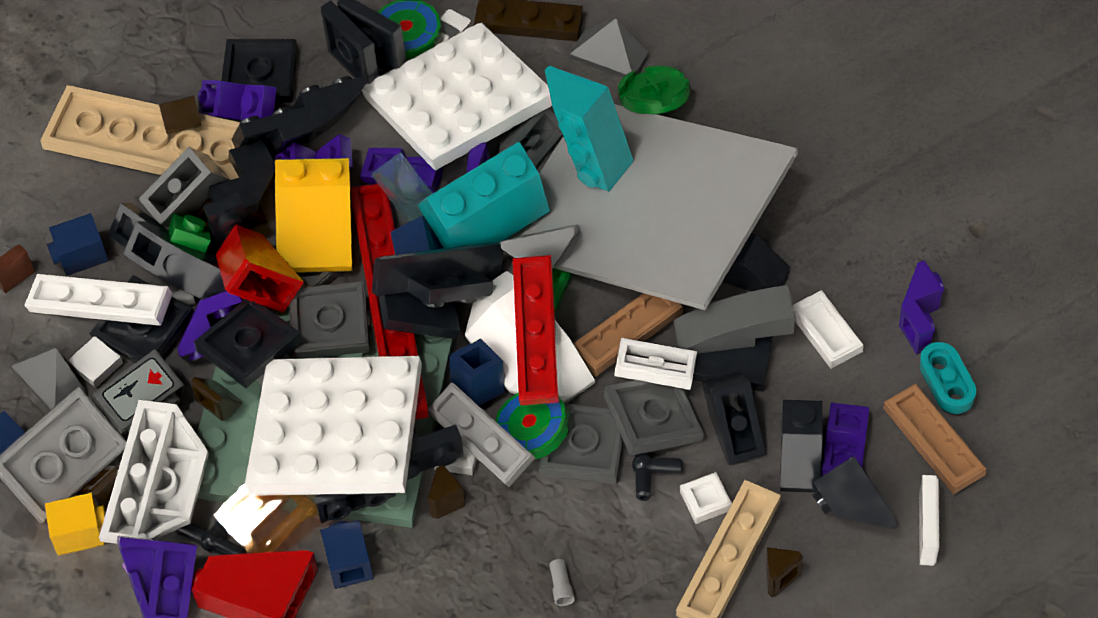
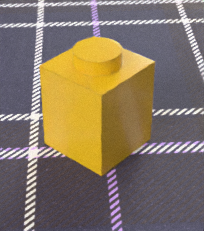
(75, 523)

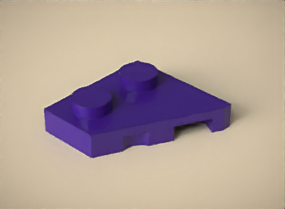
(159, 575)

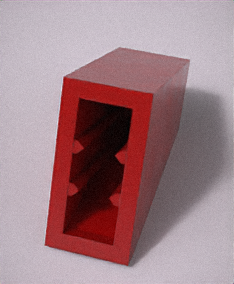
(256, 270)
(255, 584)

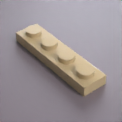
(729, 553)

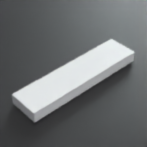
(99, 299)

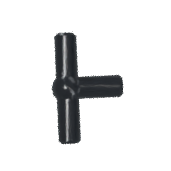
(644, 465)
(211, 539)

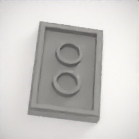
(60, 453)

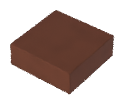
(14, 268)

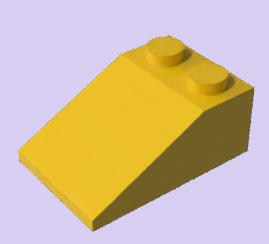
(313, 214)

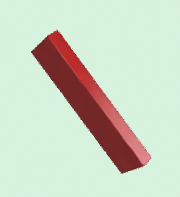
(535, 330)

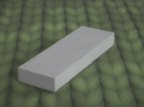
(481, 434)

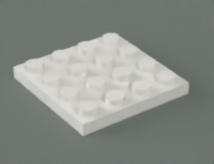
(458, 95)
(334, 426)

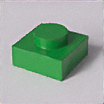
(190, 232)

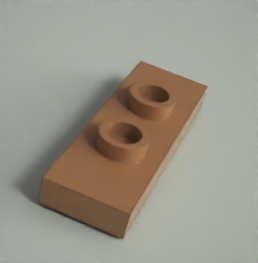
(635, 321)
(934, 438)

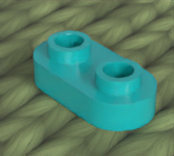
(948, 381)

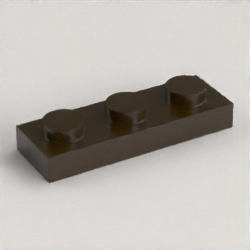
(531, 18)

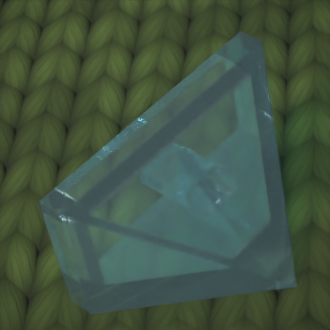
(402, 186)

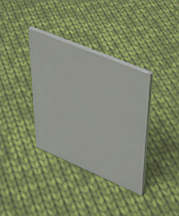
(672, 214)

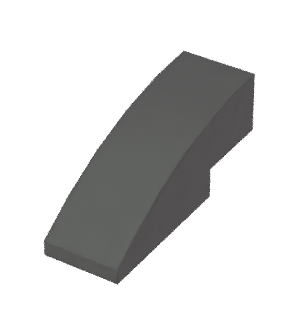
(736, 321)

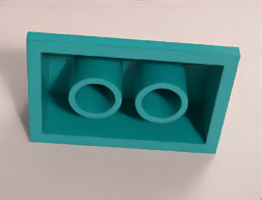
(589, 128)
(487, 201)

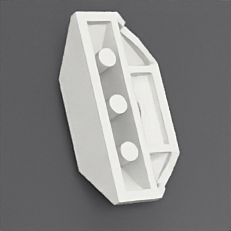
(494, 322)
(156, 475)

